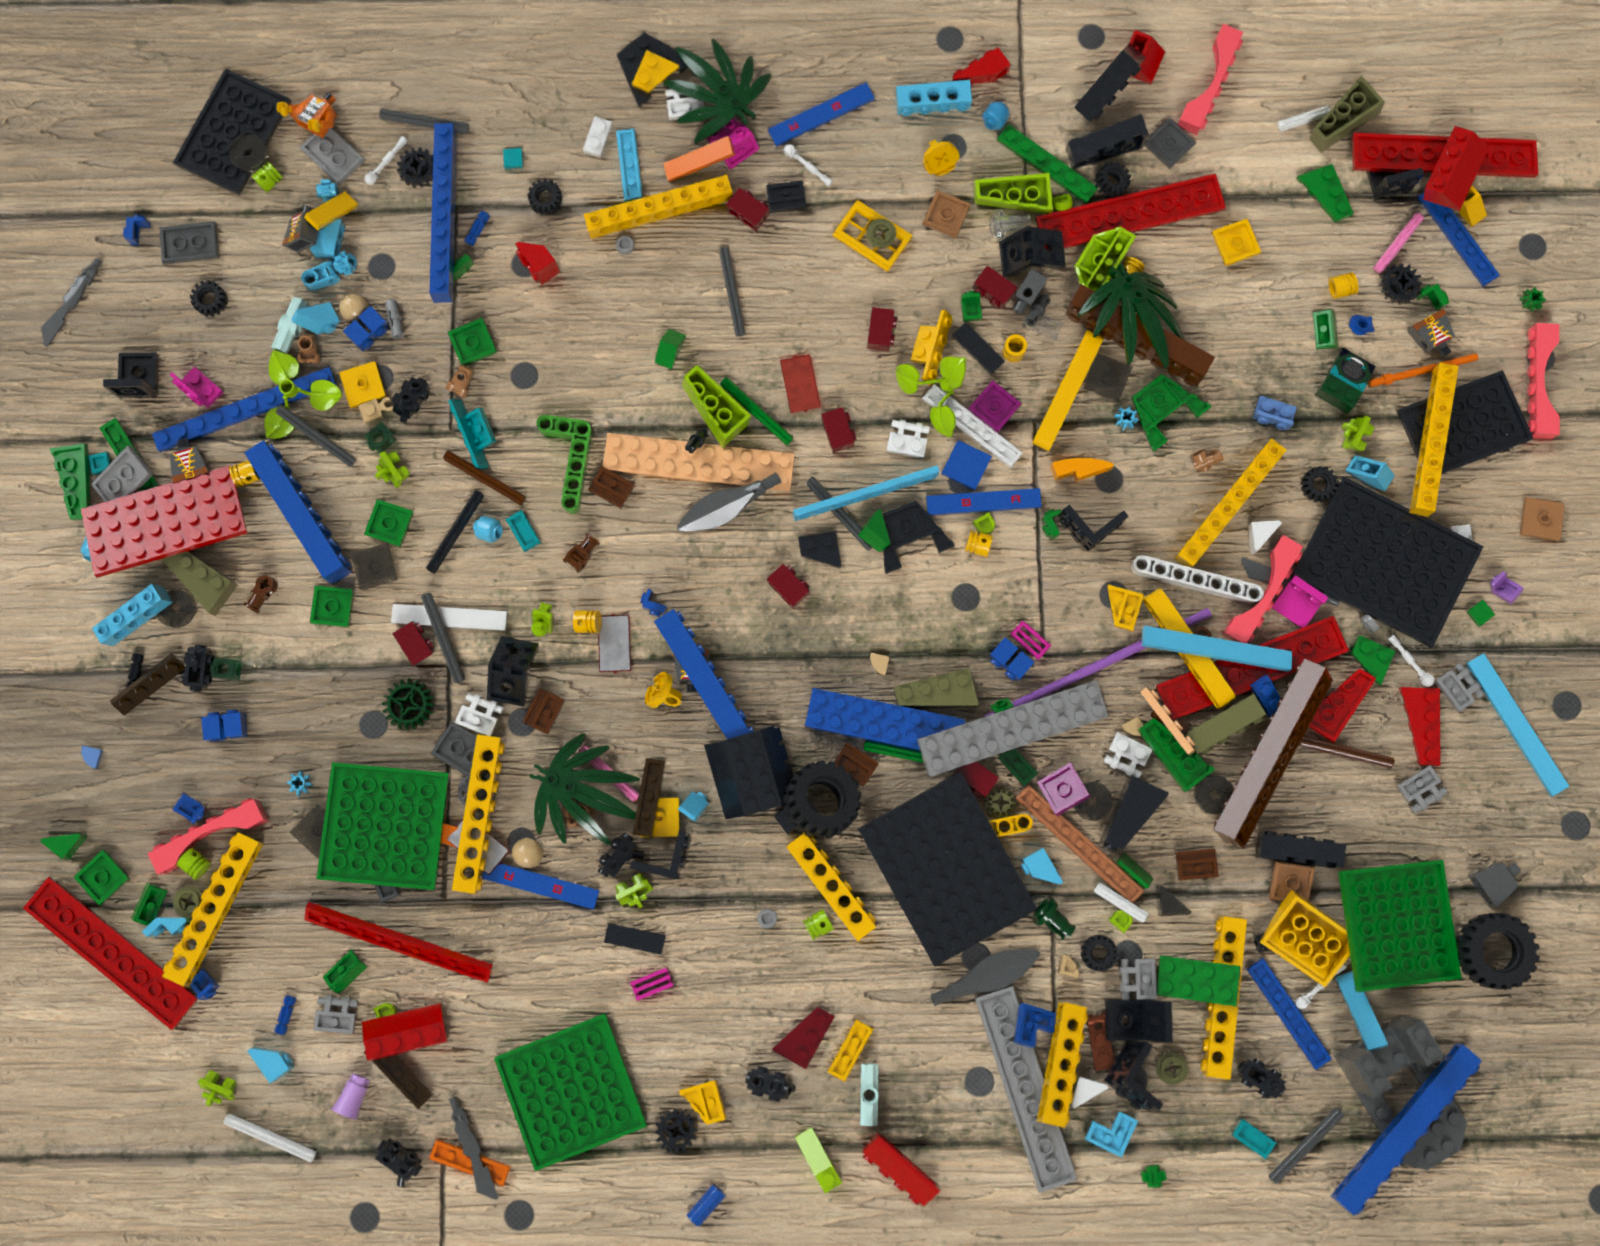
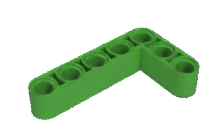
(574, 457)

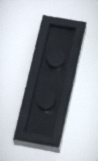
(978, 348)
(634, 938)

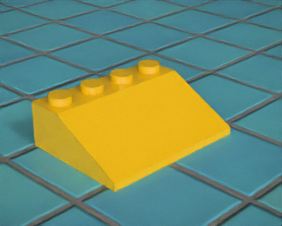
(1307, 938)

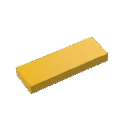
(331, 210)
(850, 1050)

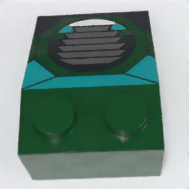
(1345, 381)

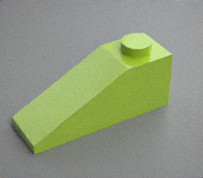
(818, 1160)

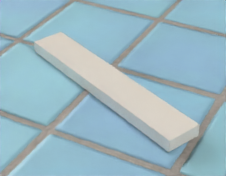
(975, 428)
(451, 617)

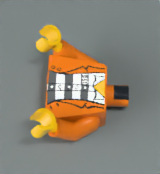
(312, 114)

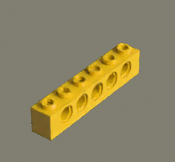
(859, 929)
(1054, 1072)

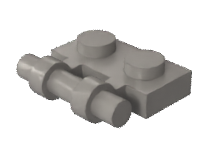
(1455, 690)
(1417, 785)
(1144, 979)
(335, 1021)

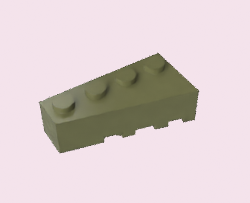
(1354, 109)
(201, 580)
(945, 690)
(1226, 723)

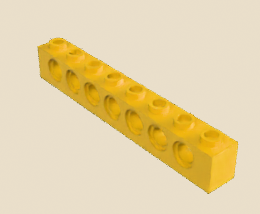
(658, 206)
(1434, 439)
(1230, 503)
(460, 881)
(223, 903)
(1223, 1068)

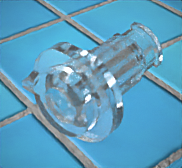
(1003, 224)

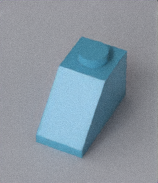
(329, 241)
(317, 318)
(1370, 472)
(694, 805)
(1040, 867)
(271, 1062)

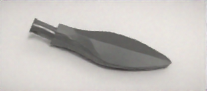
(724, 505)
(989, 975)

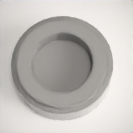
(625, 245)
(1369, 623)
(767, 918)

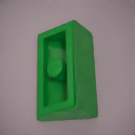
(1325, 329)
(1135, 871)
(148, 904)
(344, 972)

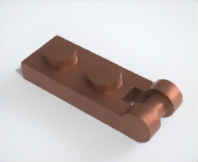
(1100, 1048)

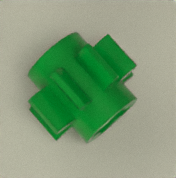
(1527, 300)
(1153, 1176)

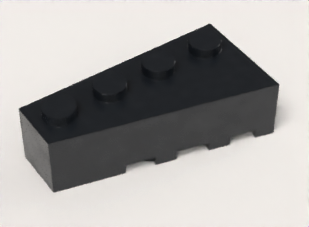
(1111, 81)
(1108, 142)
(1302, 851)

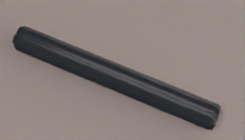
(455, 532)

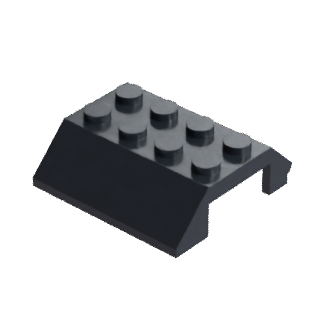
(750, 771)

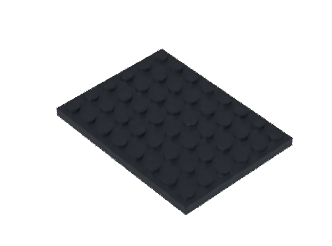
(1387, 562)
(947, 869)

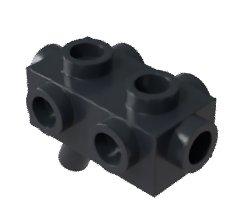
(410, 398)
(197, 663)
(620, 852)
(1267, 1081)
(771, 1084)
(398, 1160)

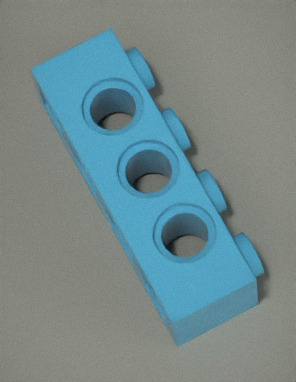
(940, 90)
(132, 615)

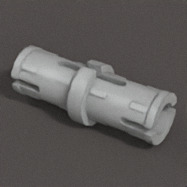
(394, 319)

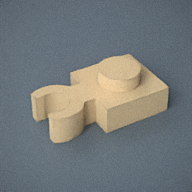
(373, 410)

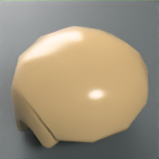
(352, 307)
(527, 853)

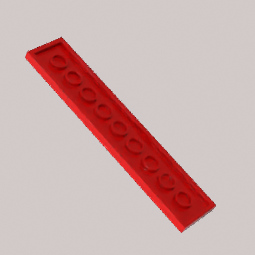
(1413, 152)
(1137, 210)
(1314, 643)
(110, 953)

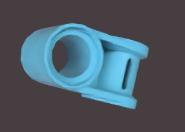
(322, 277)

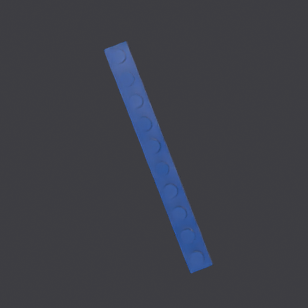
(235, 412)

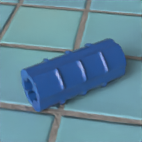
(706, 1205)

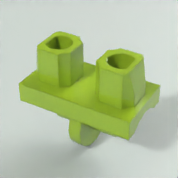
(1354, 431)
(387, 470)
(542, 620)
(634, 894)
(209, 1084)

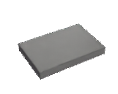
(333, 155)
(122, 476)

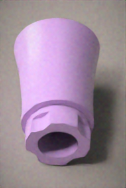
(351, 1097)

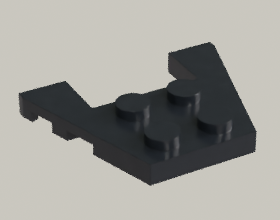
(632, 56)
(907, 526)

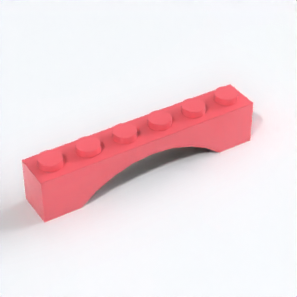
(1224, 47)
(1544, 419)
(1282, 558)
(246, 816)

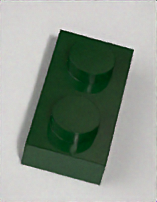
(1017, 766)

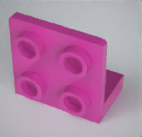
(742, 140)
(198, 387)
(1299, 601)

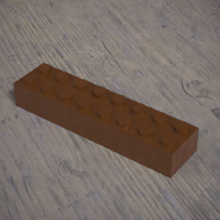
(1184, 358)

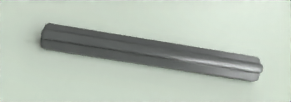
(420, 120)
(732, 291)
(316, 436)
(840, 513)
(442, 638)
(1306, 1145)

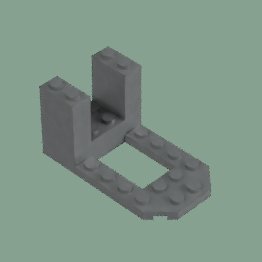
(1367, 1072)

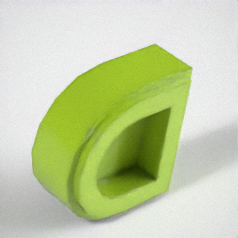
(1062, 202)
(985, 524)
(1121, 920)
(385, 1010)

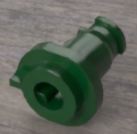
(1053, 919)

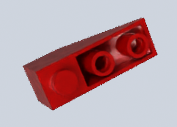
(986, 69)

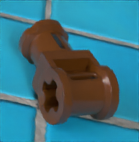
(581, 553)
(261, 593)

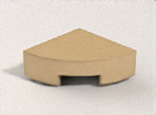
(879, 663)
(1132, 726)
(1068, 967)

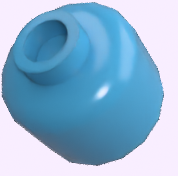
(996, 115)

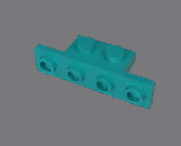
(475, 431)

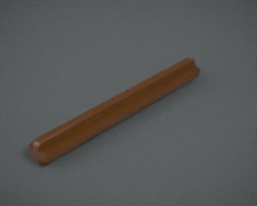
(484, 477)
(1347, 752)

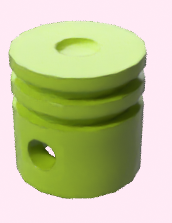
(267, 177)
(193, 863)
(815, 928)

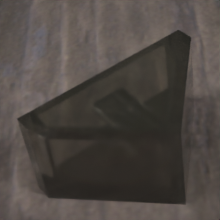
(1168, 904)

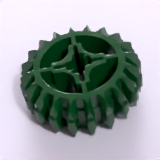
(392, 699)

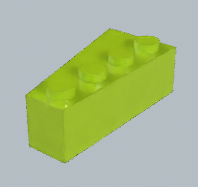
(1020, 193)
(718, 409)

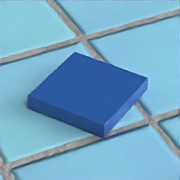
(966, 465)

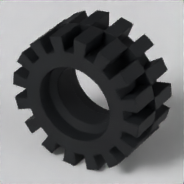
(1106, 186)
(540, 187)
(218, 303)
(1311, 492)
(1087, 956)

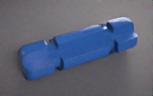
(477, 228)
(285, 1015)

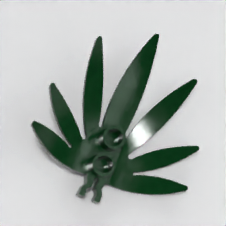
(728, 96)
(1136, 296)
(565, 784)

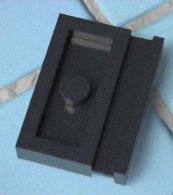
(786, 196)

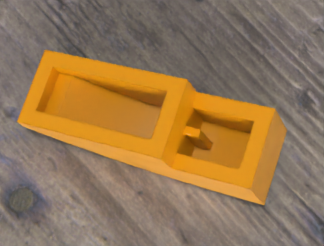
(1080, 468)

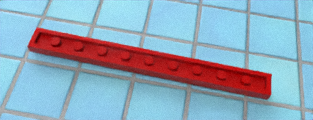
(398, 942)

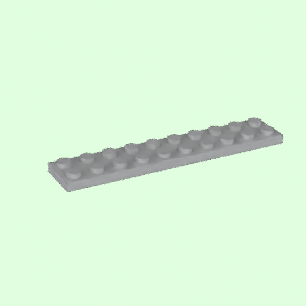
(1012, 728)
(1023, 1088)

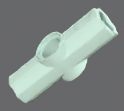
(286, 328)
(869, 1108)

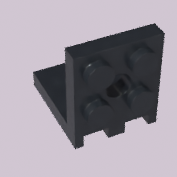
(1393, 183)
(1031, 250)
(132, 385)
(1081, 532)
(510, 669)
(678, 861)
(1146, 1020)
(1124, 1071)

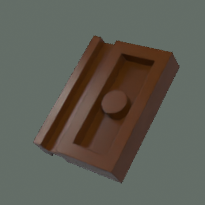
(611, 487)
(544, 711)
(857, 763)
(1196, 864)

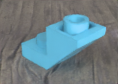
(173, 925)

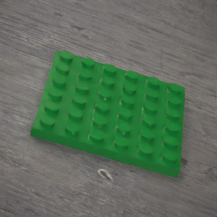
(383, 826)
(1399, 925)
(570, 1092)

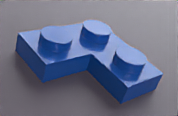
(1029, 1021)

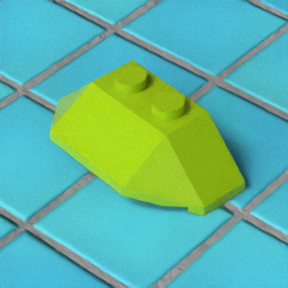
(1100, 254)

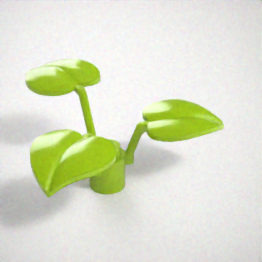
(282, 369)
(953, 371)

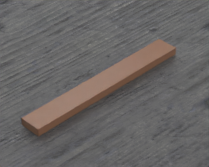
(1079, 844)

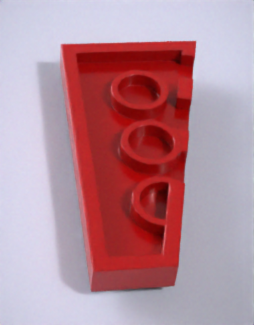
(1341, 704)
(1424, 722)

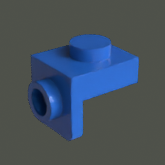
(132, 229)
(654, 608)
(189, 808)
(204, 985)

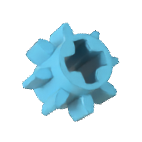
(327, 190)
(345, 263)
(1126, 413)
(293, 783)

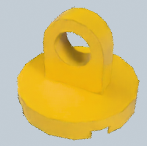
(940, 158)
(662, 692)

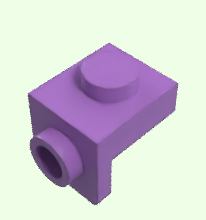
(1505, 588)

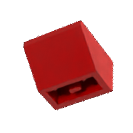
(1152, 51)
(538, 261)

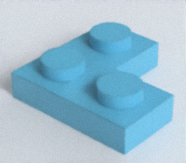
(1114, 1139)

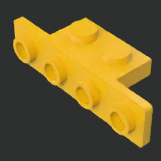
(930, 345)

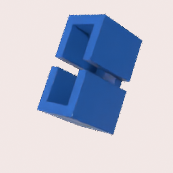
(373, 322)
(1017, 667)
(219, 727)

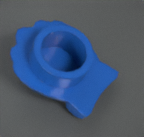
(1361, 325)

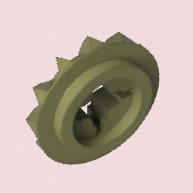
(882, 225)
(1007, 809)
(180, 905)
(1179, 1073)

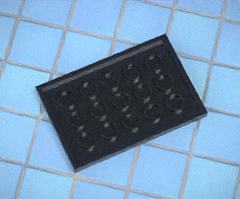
(231, 110)
(1481, 423)

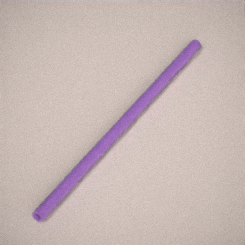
(1098, 665)

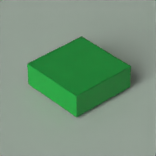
(1480, 613)

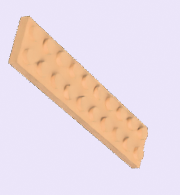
(707, 464)

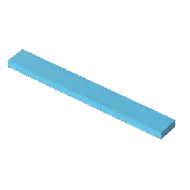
(865, 493)
(1216, 648)
(1517, 725)

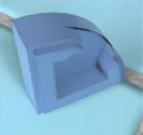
(91, 756)

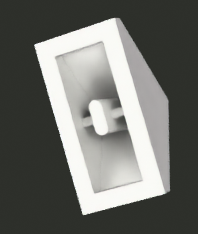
(1260, 532)
(1085, 1089)

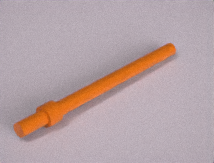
(1387, 379)

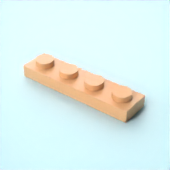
(1163, 713)

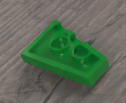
(1328, 191)

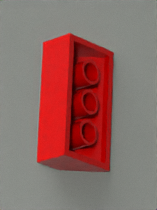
(1456, 169)
(404, 1032)
(900, 1169)

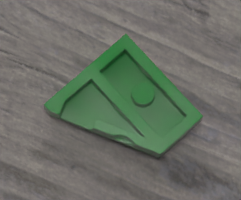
(1373, 657)

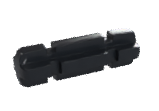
(135, 668)

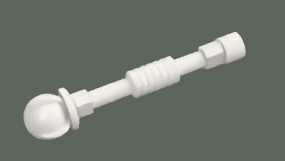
(791, 152)
(371, 177)
(1426, 679)
(1302, 1002)

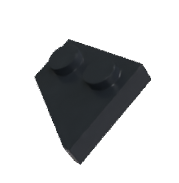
(821, 548)

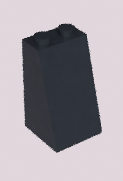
(1132, 810)

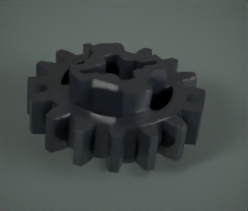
(409, 165)
(1396, 290)
(685, 1134)

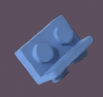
(1274, 413)

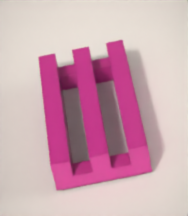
(1013, 634)
(636, 990)

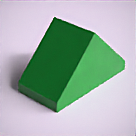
(669, 348)
(875, 532)
(64, 845)

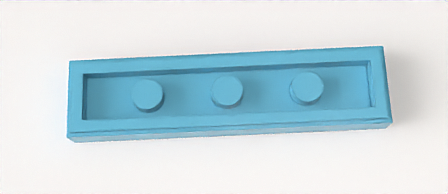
(629, 164)
(1361, 1013)

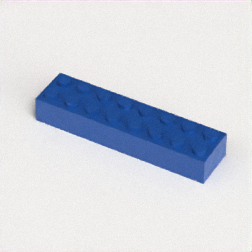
(298, 512)
(873, 719)

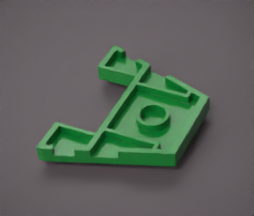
(1159, 401)

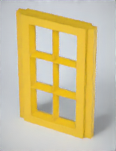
(862, 249)

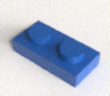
(1266, 694)

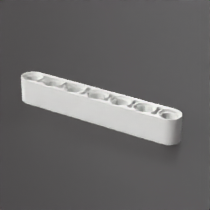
(1206, 579)

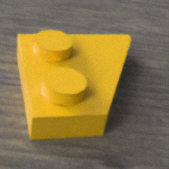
(653, 71)
(1124, 607)
(706, 1100)

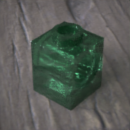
(388, 438)
(233, 672)

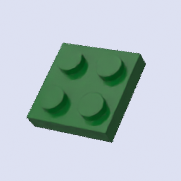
(472, 342)
(388, 523)
(331, 606)
(101, 877)

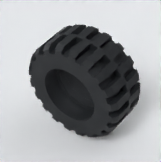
(839, 783)
(1522, 946)

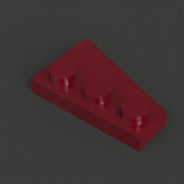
(805, 1038)

